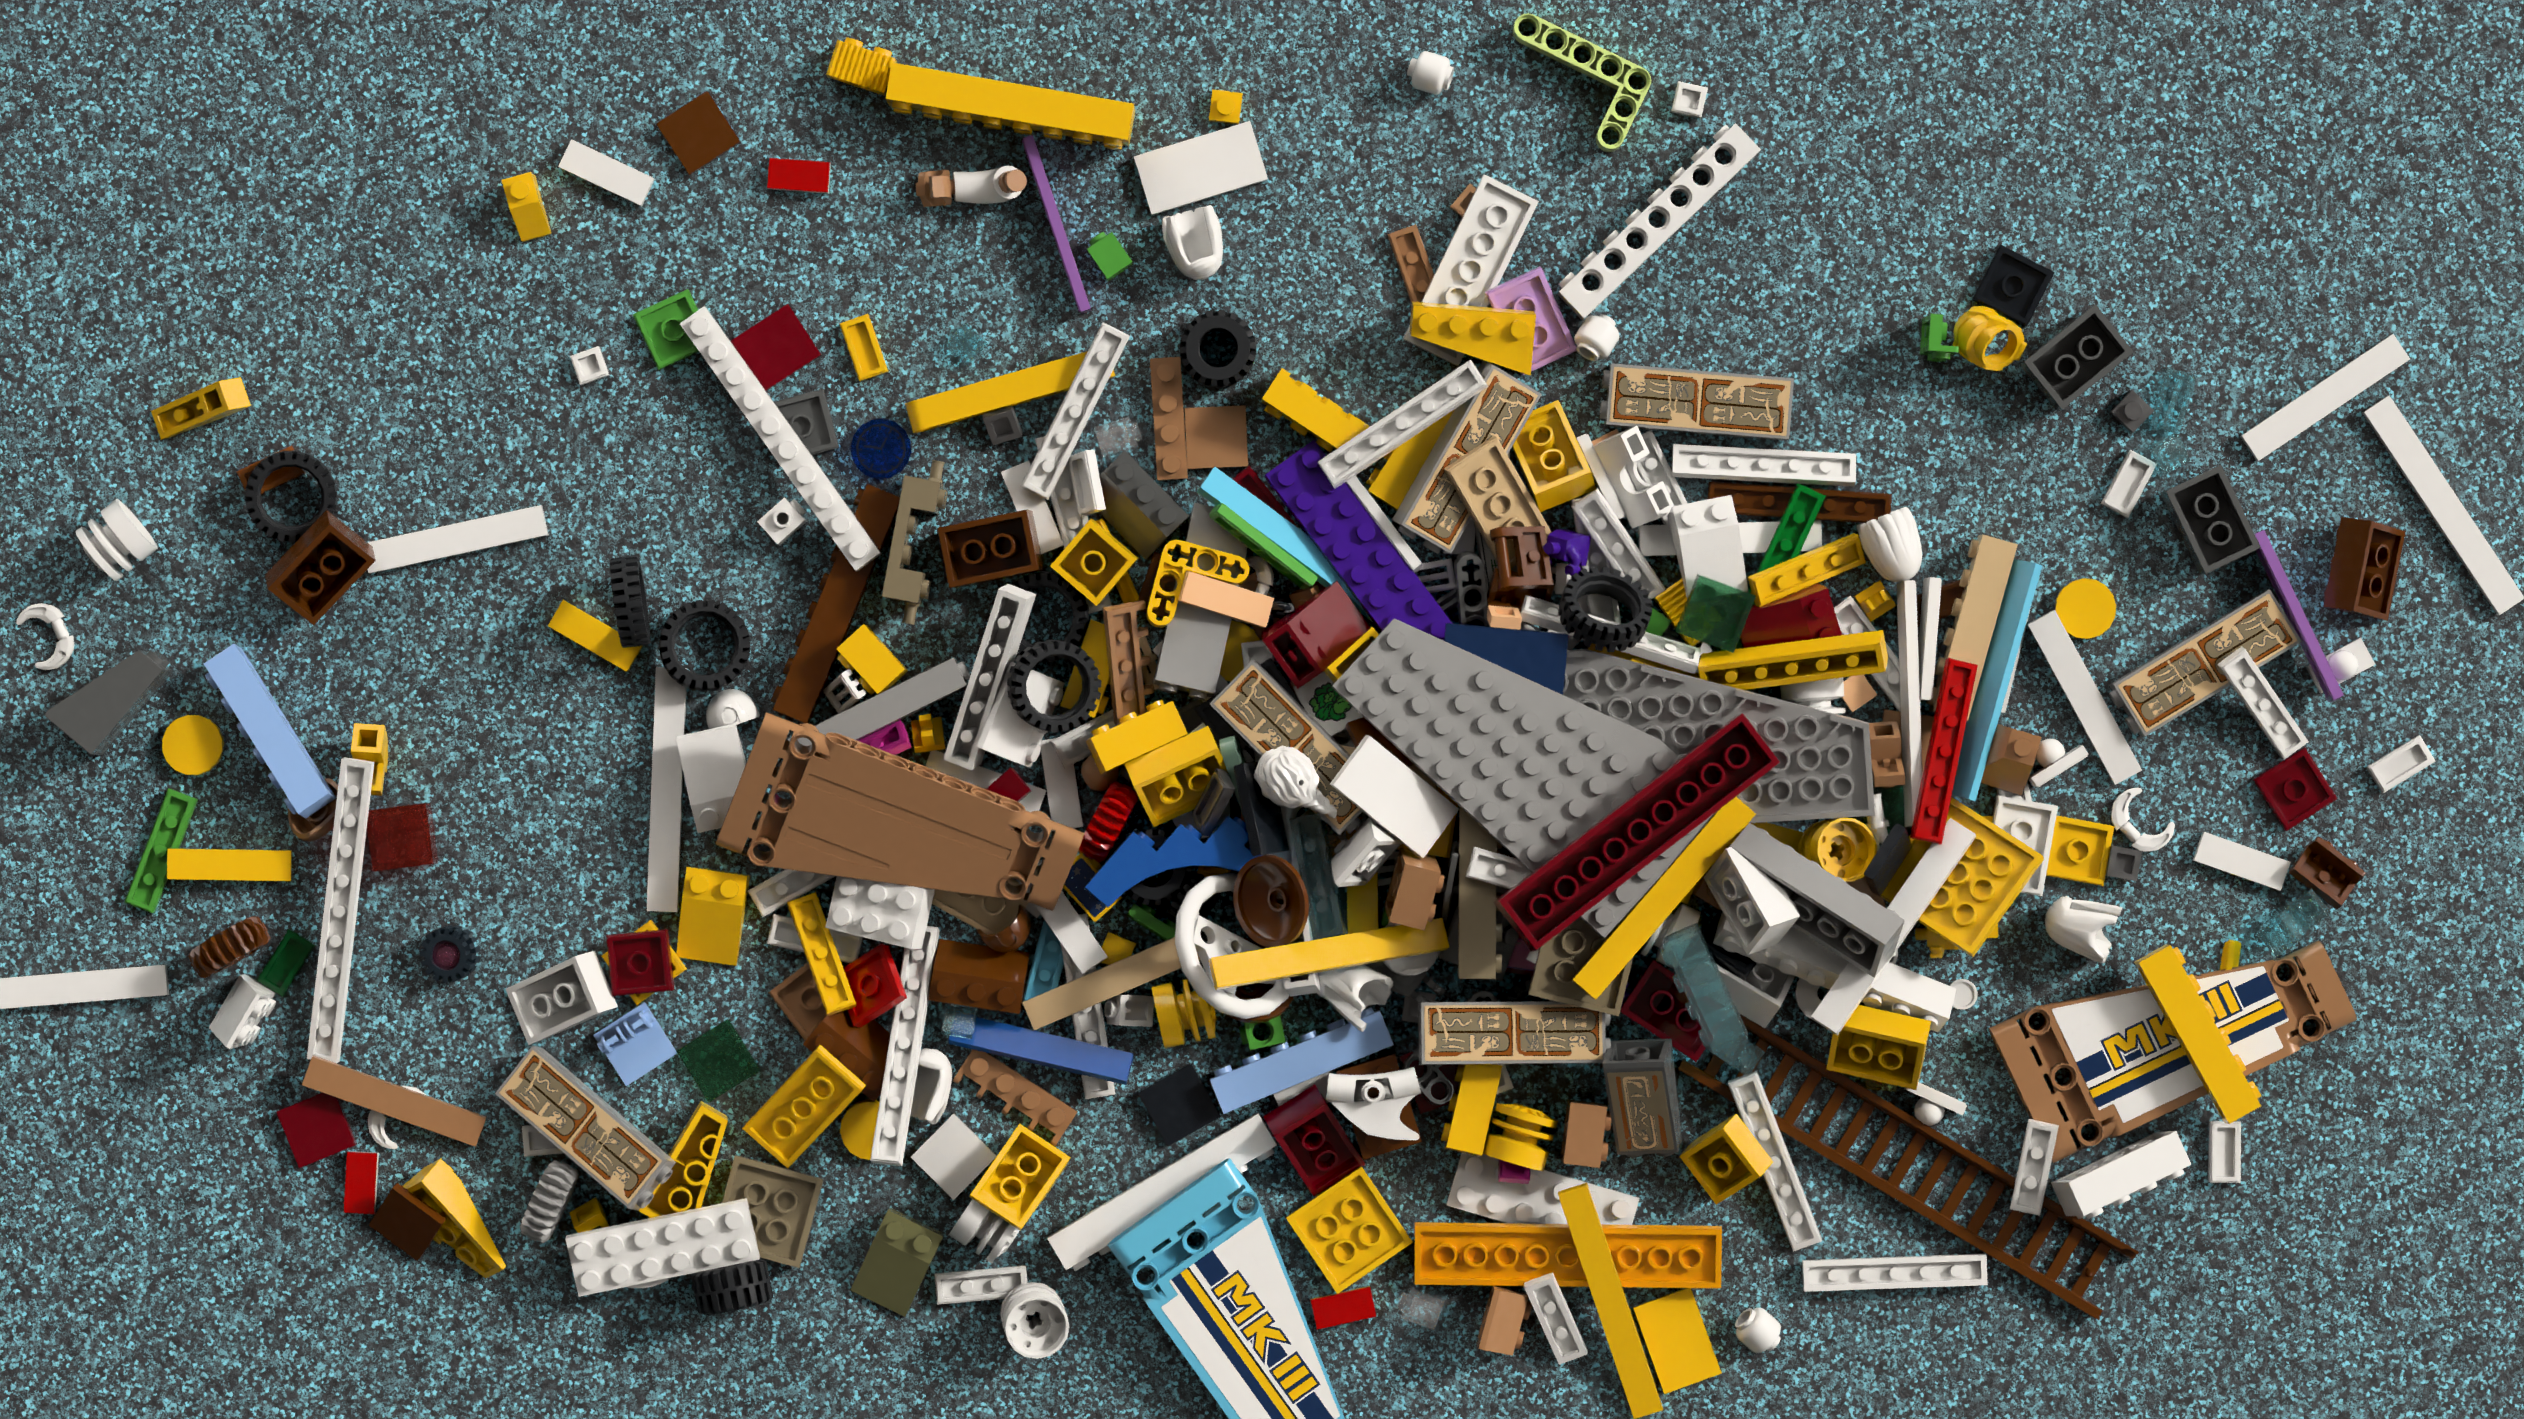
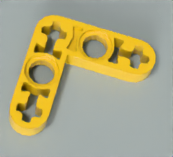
(1178, 571)

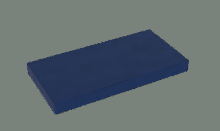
(1528, 653)

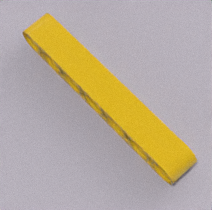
(994, 394)

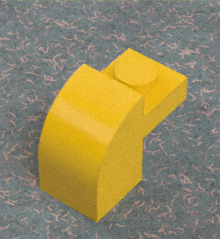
(371, 744)

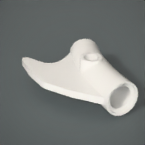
(1380, 1114)

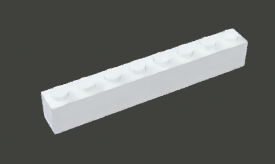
(1893, 991)
(1100, 1226)

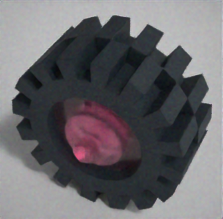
(449, 953)

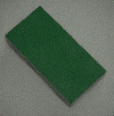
(286, 962)

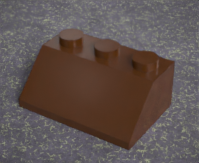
(2364, 568)
(979, 976)
(857, 1048)

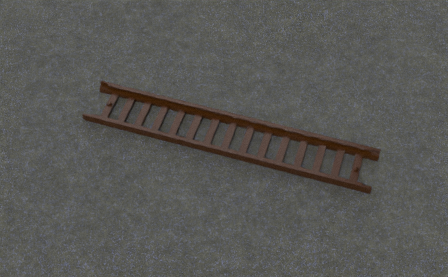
(1917, 1202)

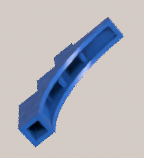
(1138, 860)

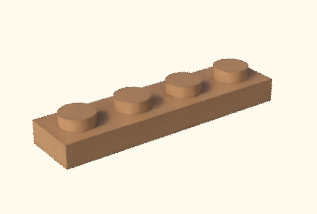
(1168, 418)

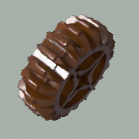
(229, 947)

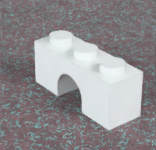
(1638, 499)

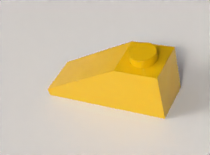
(201, 407)

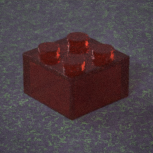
(402, 837)

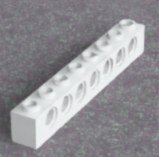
(1741, 150)

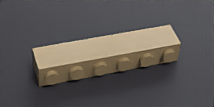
(1977, 608)

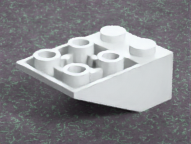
(242, 1011)

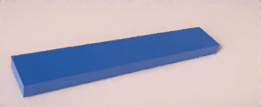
(1048, 1050)

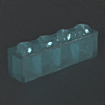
(1315, 869)
(1704, 988)

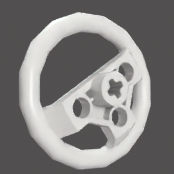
(1219, 943)

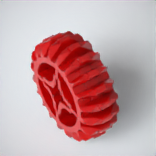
(1108, 821)

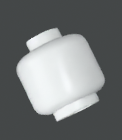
(1430, 72)
(1596, 337)
(1758, 1330)

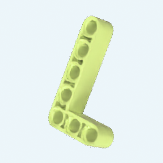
(1592, 69)

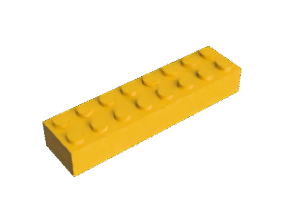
(1010, 105)

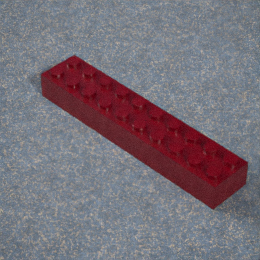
(1636, 832)

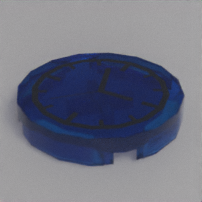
(881, 449)

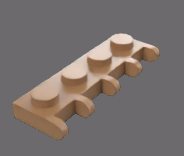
(1125, 659)
(1017, 1092)

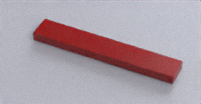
(1943, 751)

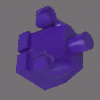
(1568, 547)

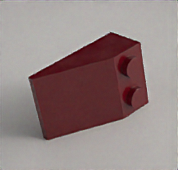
(1792, 618)
(1662, 1010)
(1313, 1140)

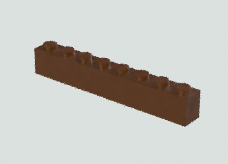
(833, 612)

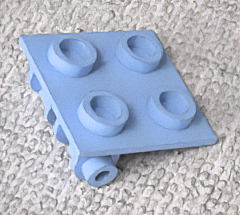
(635, 1044)

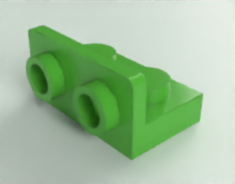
(1932, 333)

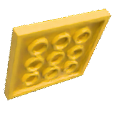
(1979, 885)

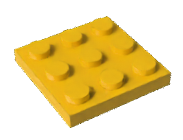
(1349, 1229)

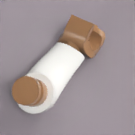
(971, 187)

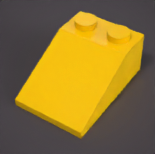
(1552, 458)
(712, 915)
(1020, 1177)

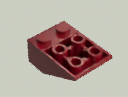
(1315, 634)

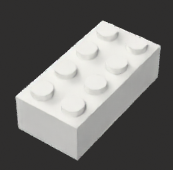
(2120, 1174)

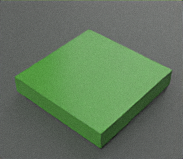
(663, 331)

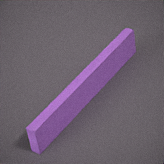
(1056, 224)
(2297, 618)

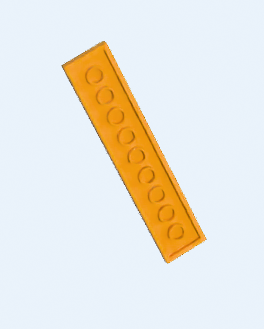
(1521, 1252)

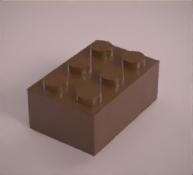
(990, 549)
(320, 567)
(1372, 1145)

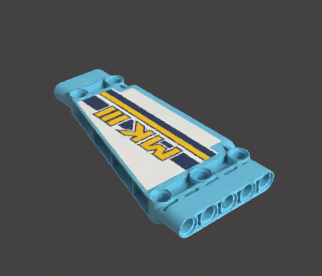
(1229, 1300)

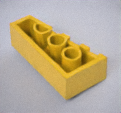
(1481, 332)
(1311, 412)
(694, 1158)

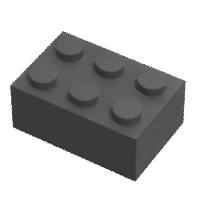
(2076, 358)
(2210, 520)

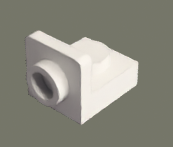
(1130, 1010)

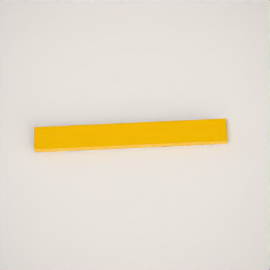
(1662, 898)
(1326, 954)
(1610, 1300)

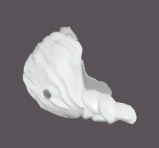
(1291, 780)

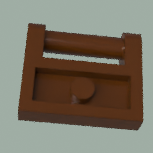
(1531, 560)

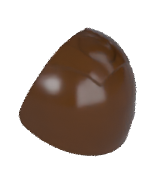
(1012, 936)

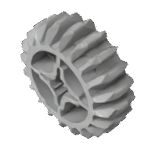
(549, 1201)

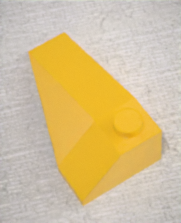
(463, 1226)

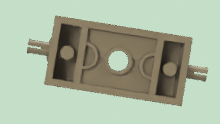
(919, 496)

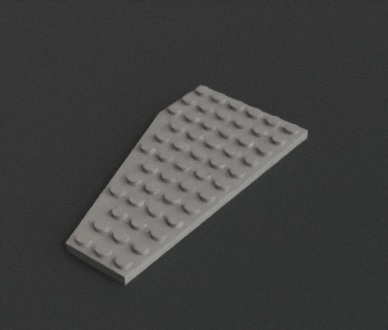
(1509, 750)
(1820, 753)

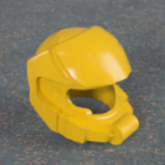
(1977, 330)

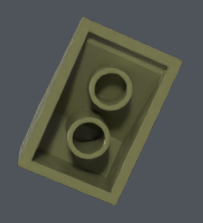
(897, 1261)

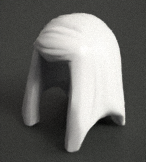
(1194, 241)
(1892, 545)
(2080, 924)
(1353, 990)
(931, 1086)

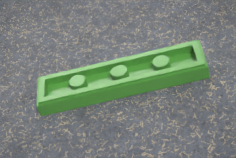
(1263, 546)
(166, 833)

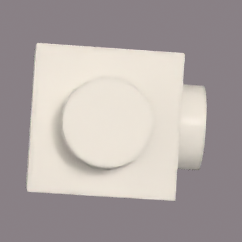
(783, 520)

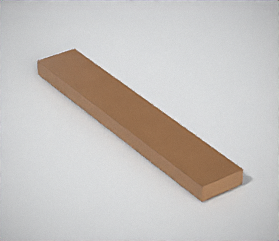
(394, 1100)

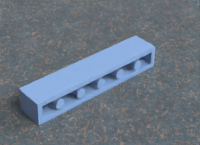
(269, 731)
(1300, 1061)

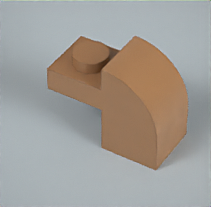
(1886, 754)

